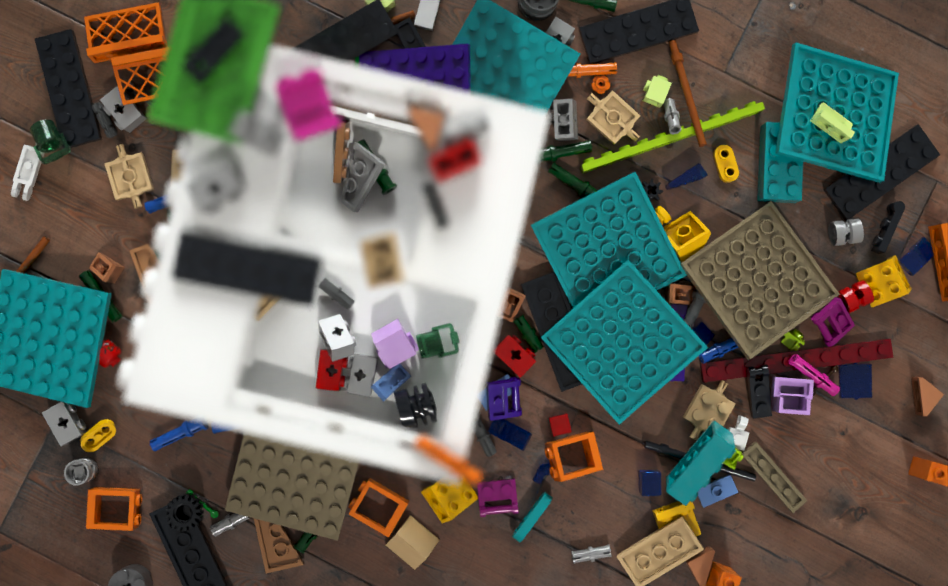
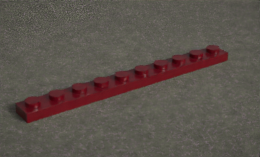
(816, 357)

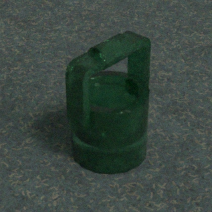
(48, 140)
(431, 344)

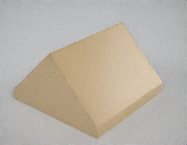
(382, 260)
(412, 542)

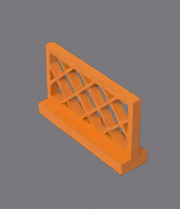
(141, 44)
(137, 60)
(939, 243)

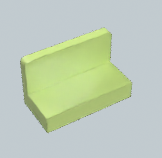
(832, 123)

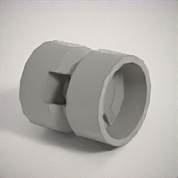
(848, 231)
(76, 472)

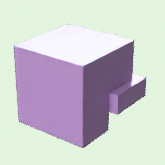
(394, 344)
(791, 395)

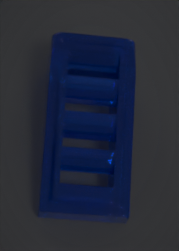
(693, 174)

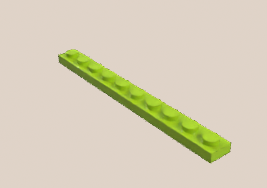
(663, 139)

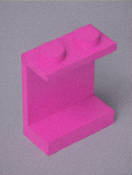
(306, 105)

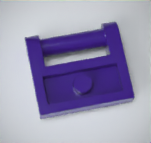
(498, 399)

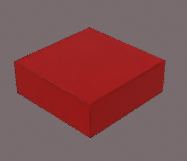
(560, 424)

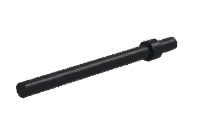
(664, 450)

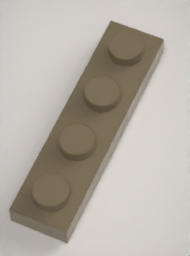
(773, 477)

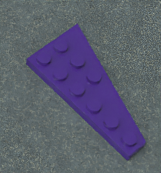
(436, 65)

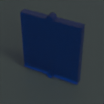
(855, 381)

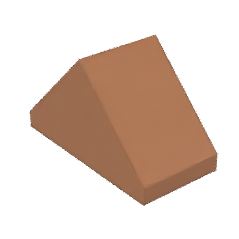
(429, 126)
(106, 268)
(679, 294)
(511, 304)
(925, 396)
(701, 564)

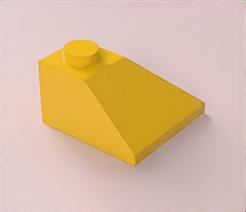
(687, 235)

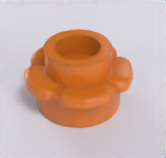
(600, 79)

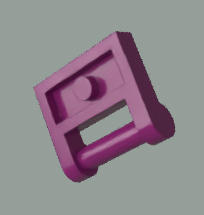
(838, 318)
(494, 491)

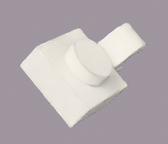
(740, 436)

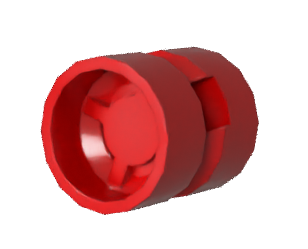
(856, 296)

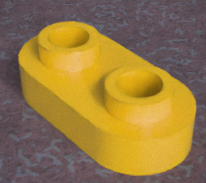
(724, 163)
(98, 434)

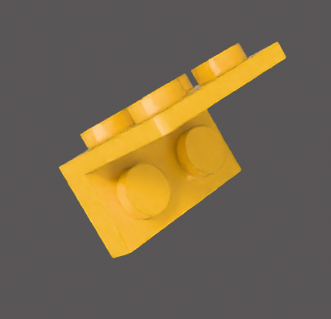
(886, 281)
(449, 498)
(667, 513)

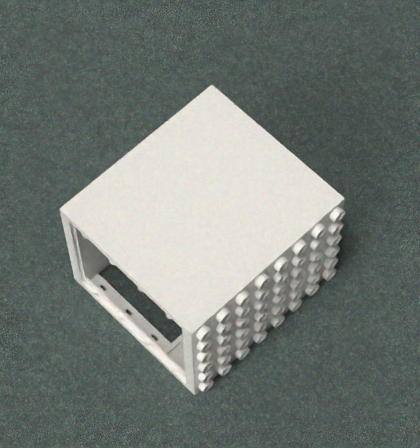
(217, 363)

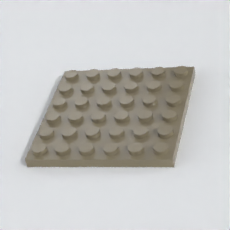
(759, 280)
(292, 484)

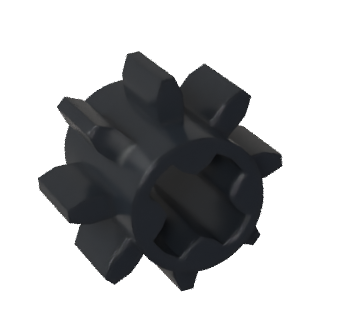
(656, 189)

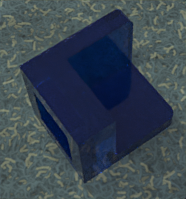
(650, 483)

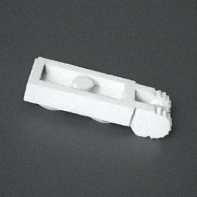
(26, 172)

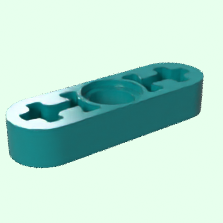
(532, 517)

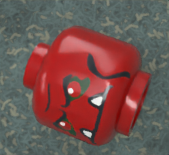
(109, 354)

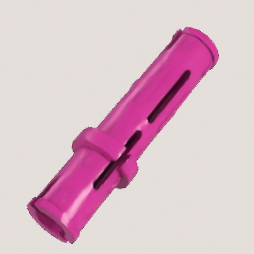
(814, 374)

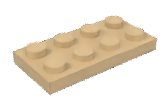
(660, 552)

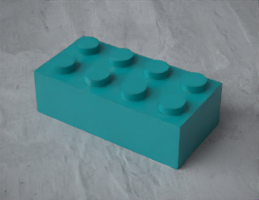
(778, 175)
(700, 463)

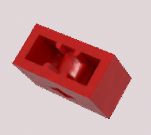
(455, 162)
(521, 365)
(324, 377)

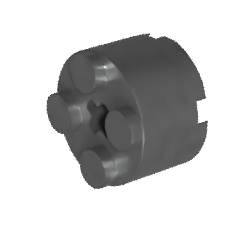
(134, 574)

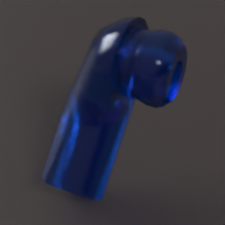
(542, 471)

